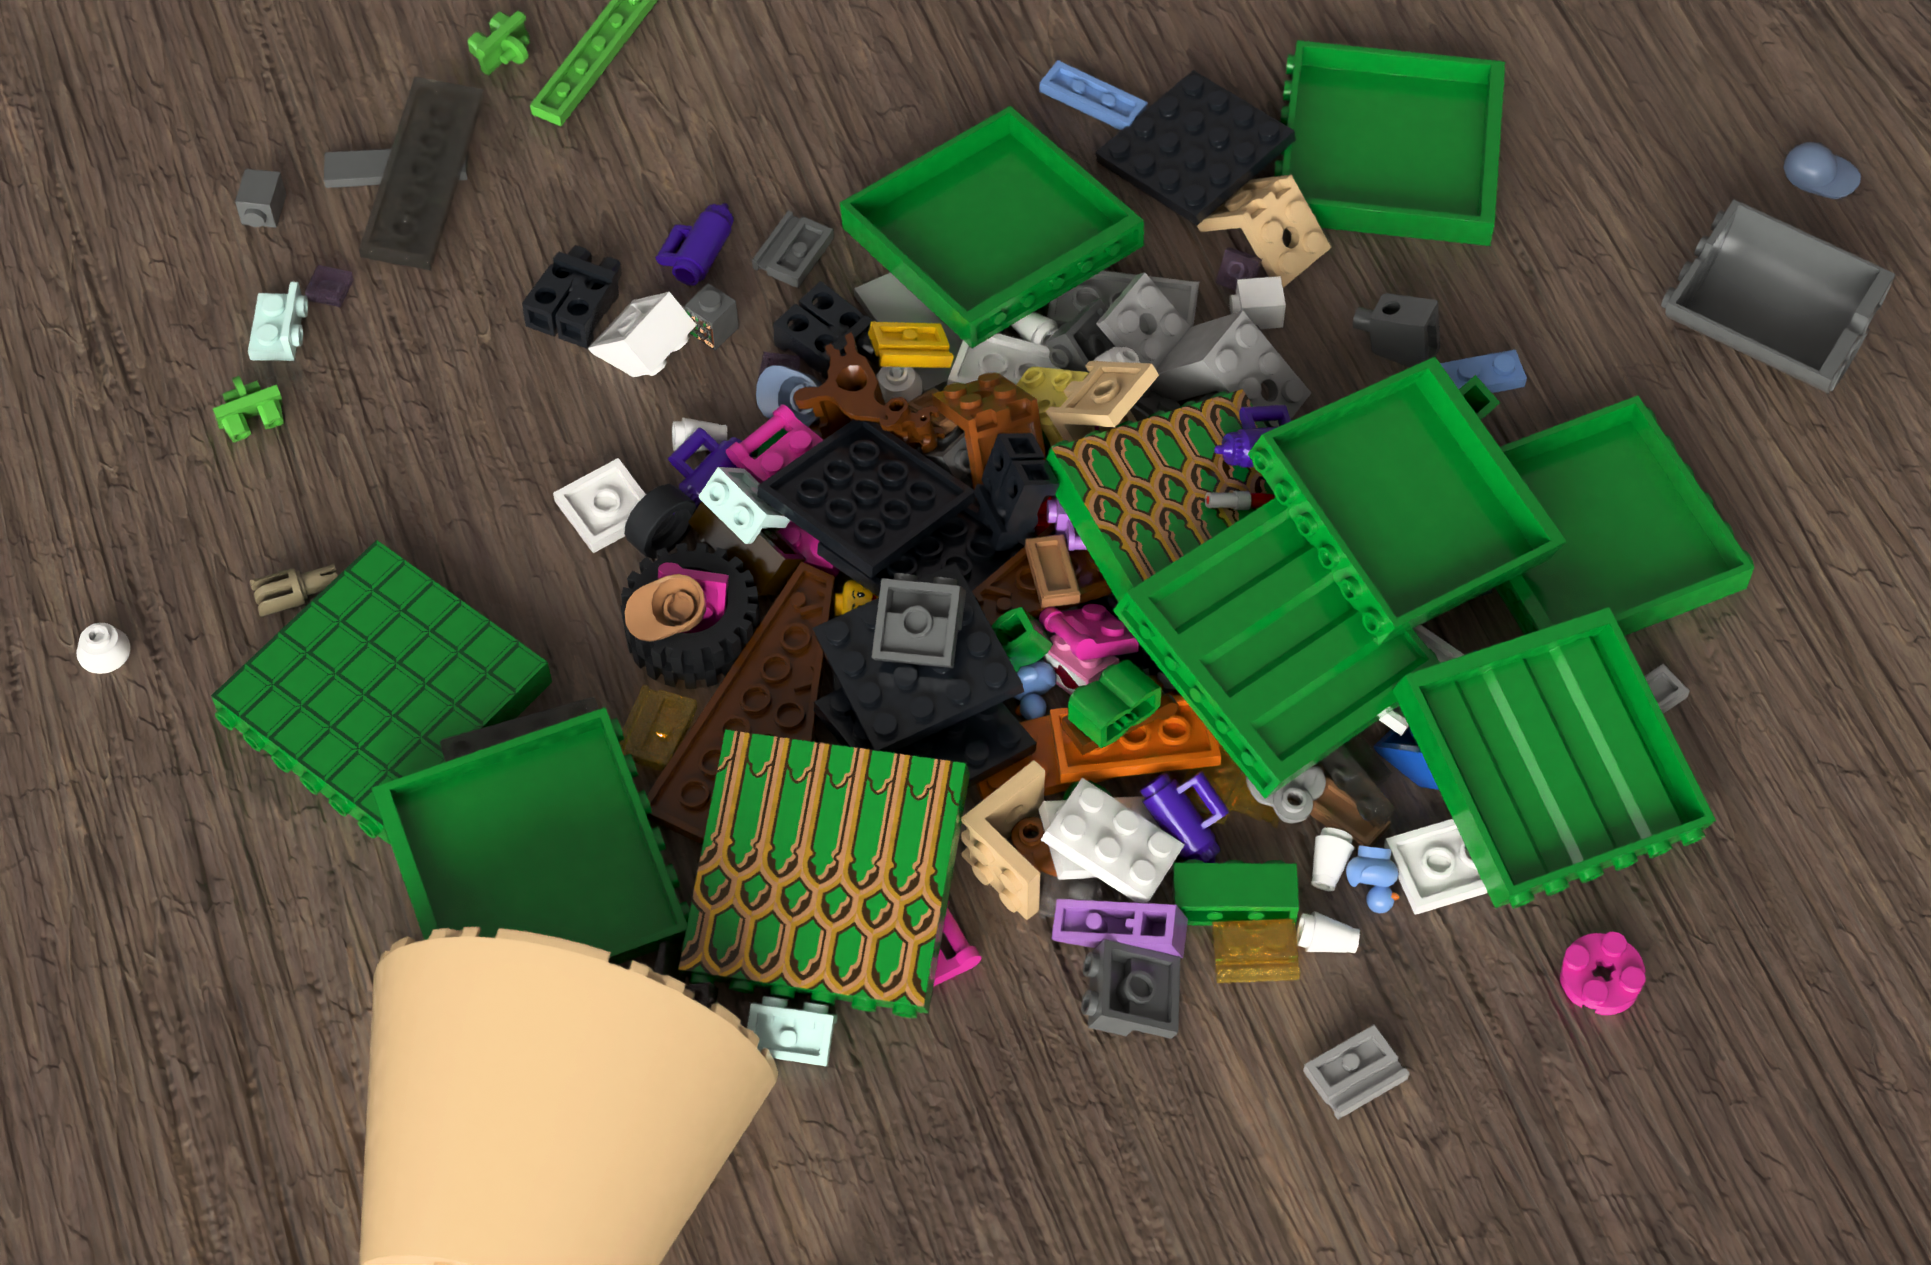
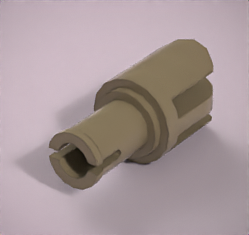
(289, 588)

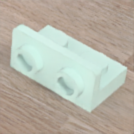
(278, 325)
(734, 499)
(792, 1032)

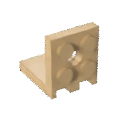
(1263, 212)
(1101, 398)
(988, 851)

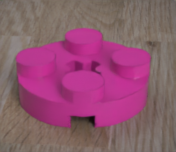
(1594, 992)

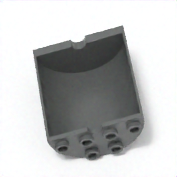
(1779, 295)

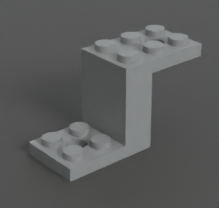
(1201, 358)

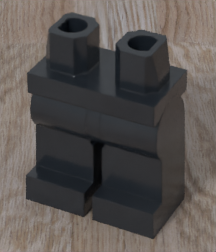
(572, 296)
(820, 325)
(1014, 489)

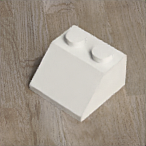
(644, 335)

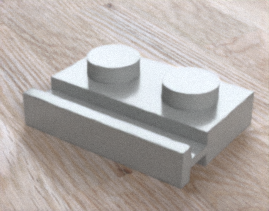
(1355, 1071)

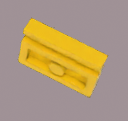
(910, 344)

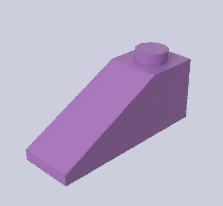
(1136, 924)

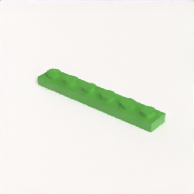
(589, 59)

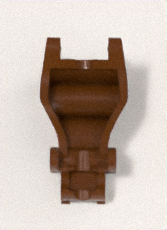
(856, 394)

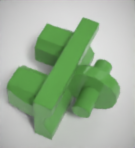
(503, 45)
(247, 402)

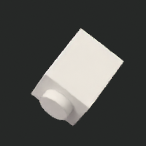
(1261, 300)

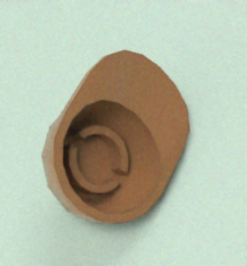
(665, 607)

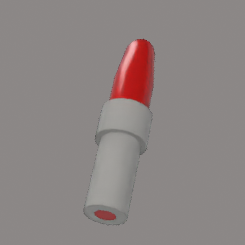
(1237, 500)

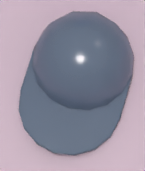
(1820, 172)
(778, 386)

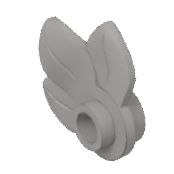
(1303, 788)

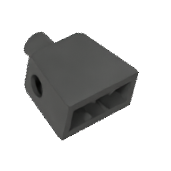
(1402, 328)

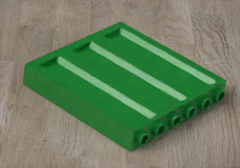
(1268, 647)
(1553, 758)

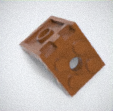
(988, 409)

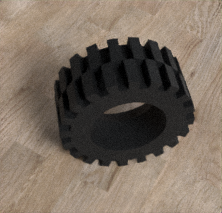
(704, 652)

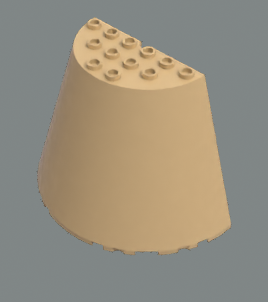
(543, 1103)

